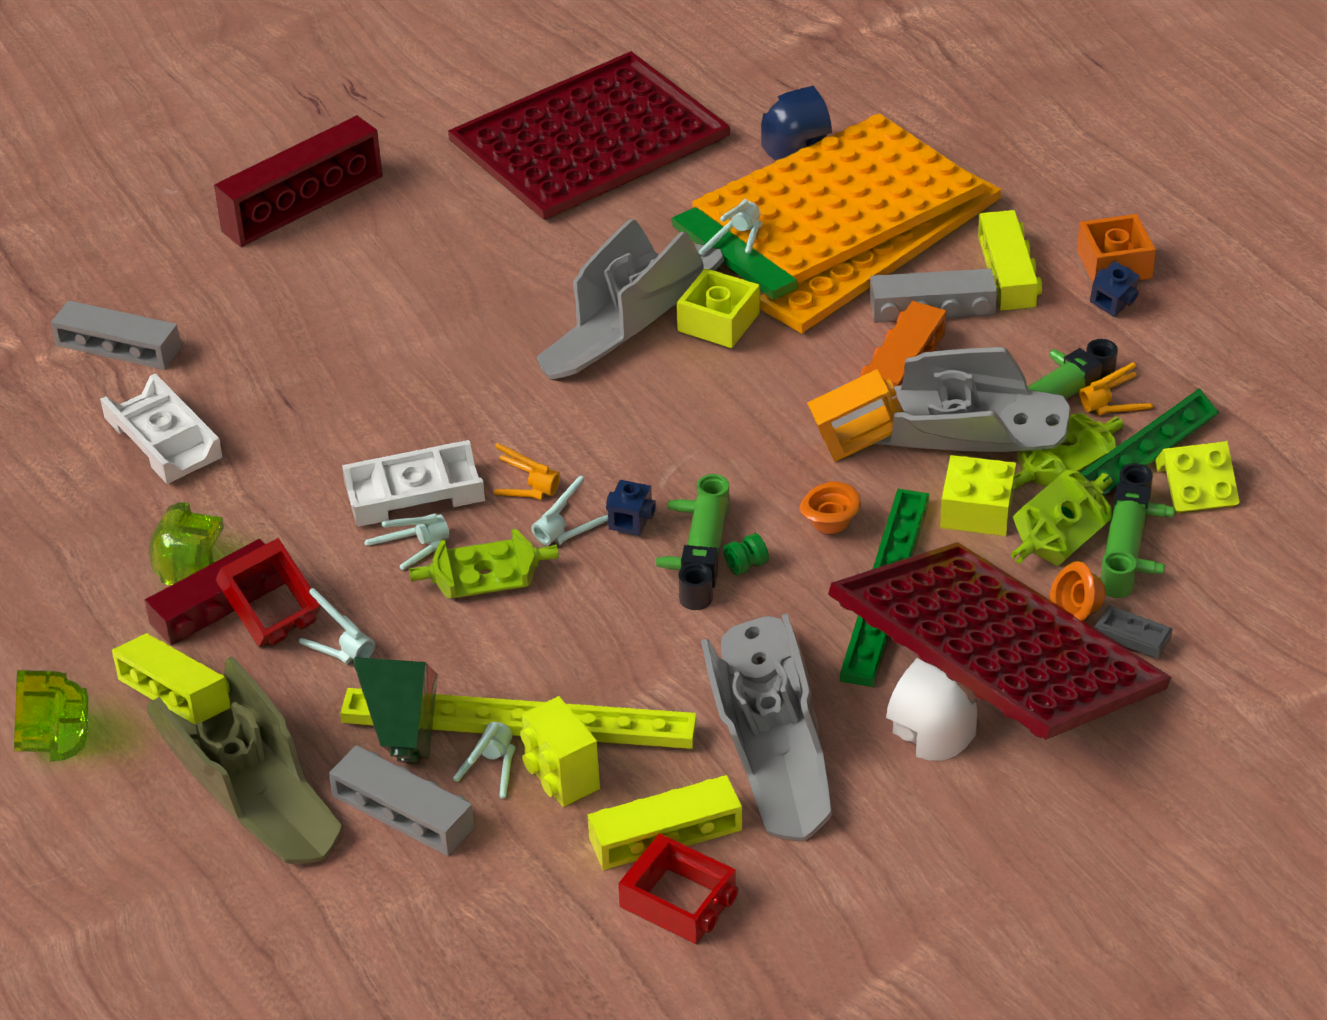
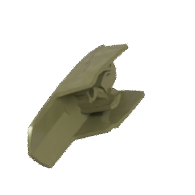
(253, 770)

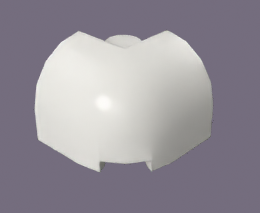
(932, 712)

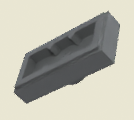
(1134, 631)

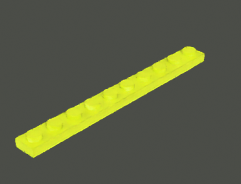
(603, 722)

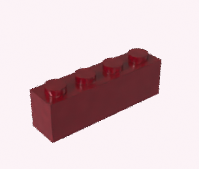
(199, 599)

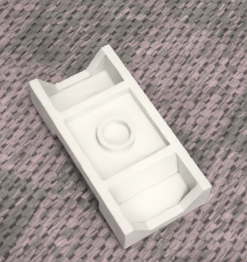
(164, 430)
(412, 480)

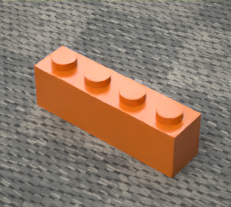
(916, 332)

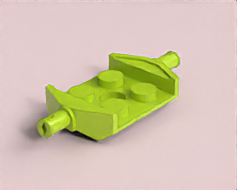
(1090, 443)
(1045, 527)
(509, 560)

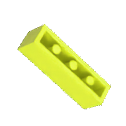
(1010, 260)
(178, 680)
(682, 814)

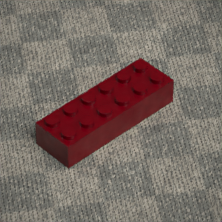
(298, 180)

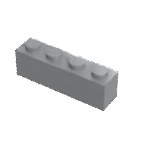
(958, 292)
(116, 335)
(402, 800)

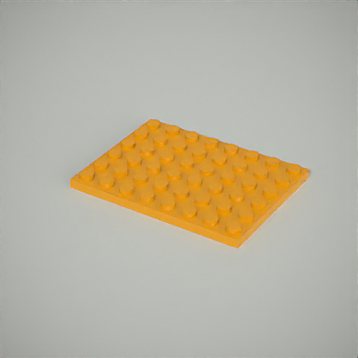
(844, 196)

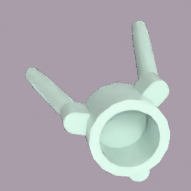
(744, 217)
(552, 524)
(429, 530)
(352, 641)
(492, 745)

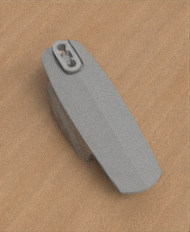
(623, 293)
(971, 404)
(772, 723)

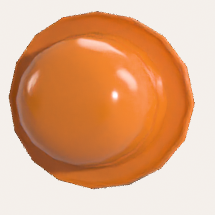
(831, 506)
(1078, 590)

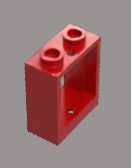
(269, 554)
(671, 855)

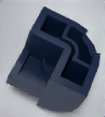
(795, 122)

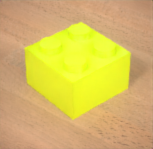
(718, 308)
(977, 495)
(560, 751)

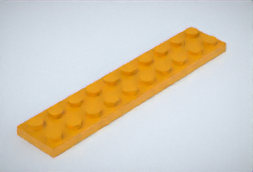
(840, 284)

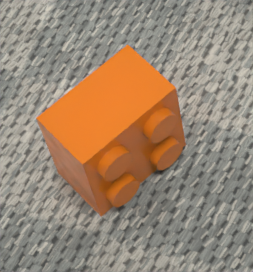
(1117, 240)

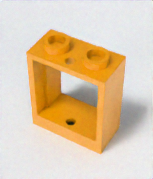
(847, 399)

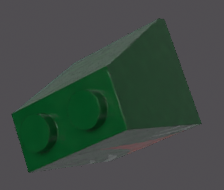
(400, 704)

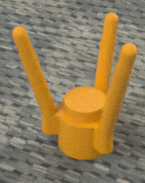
(1099, 394)
(540, 478)

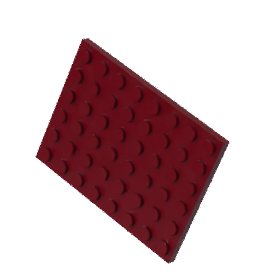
(588, 134)
(1000, 639)

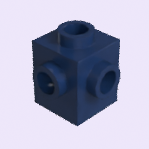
(1114, 288)
(630, 507)

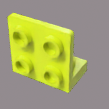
(1199, 476)

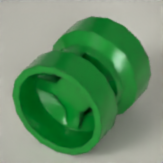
(748, 553)

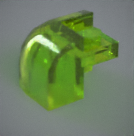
(182, 542)
(50, 714)

